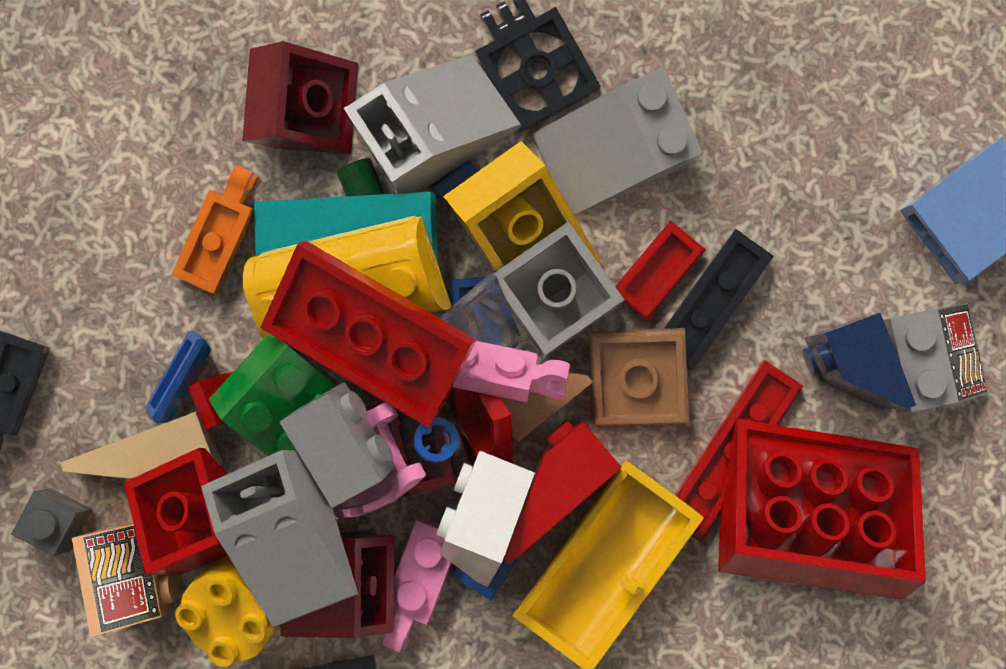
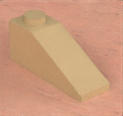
(146, 449)

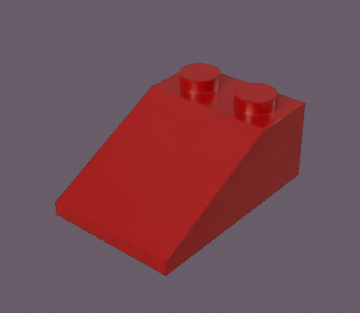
(563, 478)

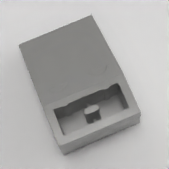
(431, 122)
(281, 536)

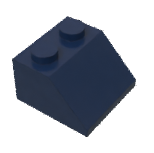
(860, 362)

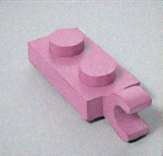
(511, 373)
(417, 581)

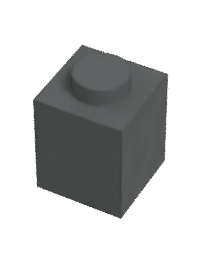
(51, 521)

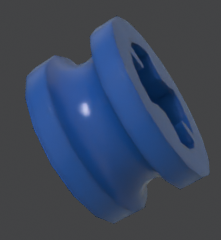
(446, 450)

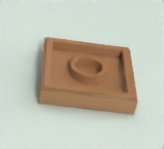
(639, 377)

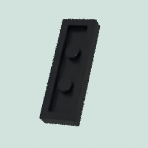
(718, 293)

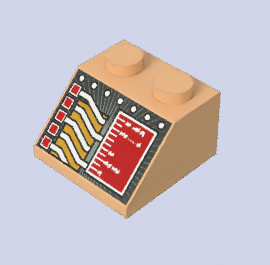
(115, 581)

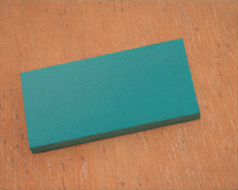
(295, 220)

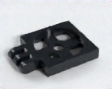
(516, 31)

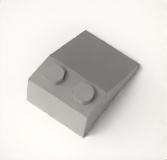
(618, 142)

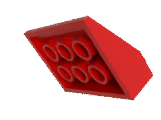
(822, 511)

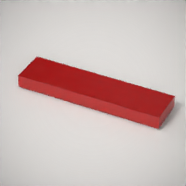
(762, 400)

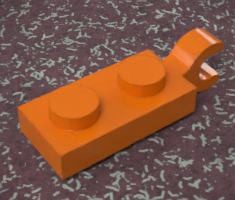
(217, 234)

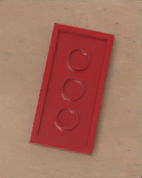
(367, 333)

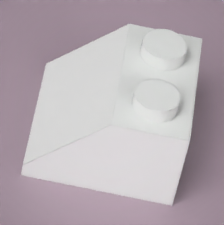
(485, 515)

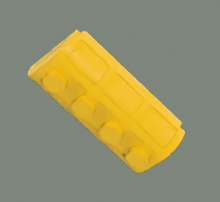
(389, 253)
(608, 566)

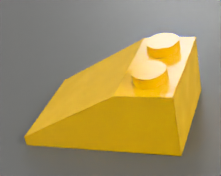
(511, 206)

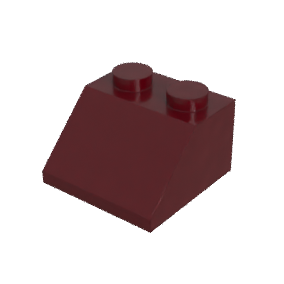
(299, 99)

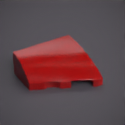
(482, 424)

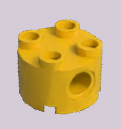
(224, 615)

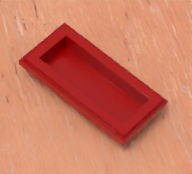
(659, 270)

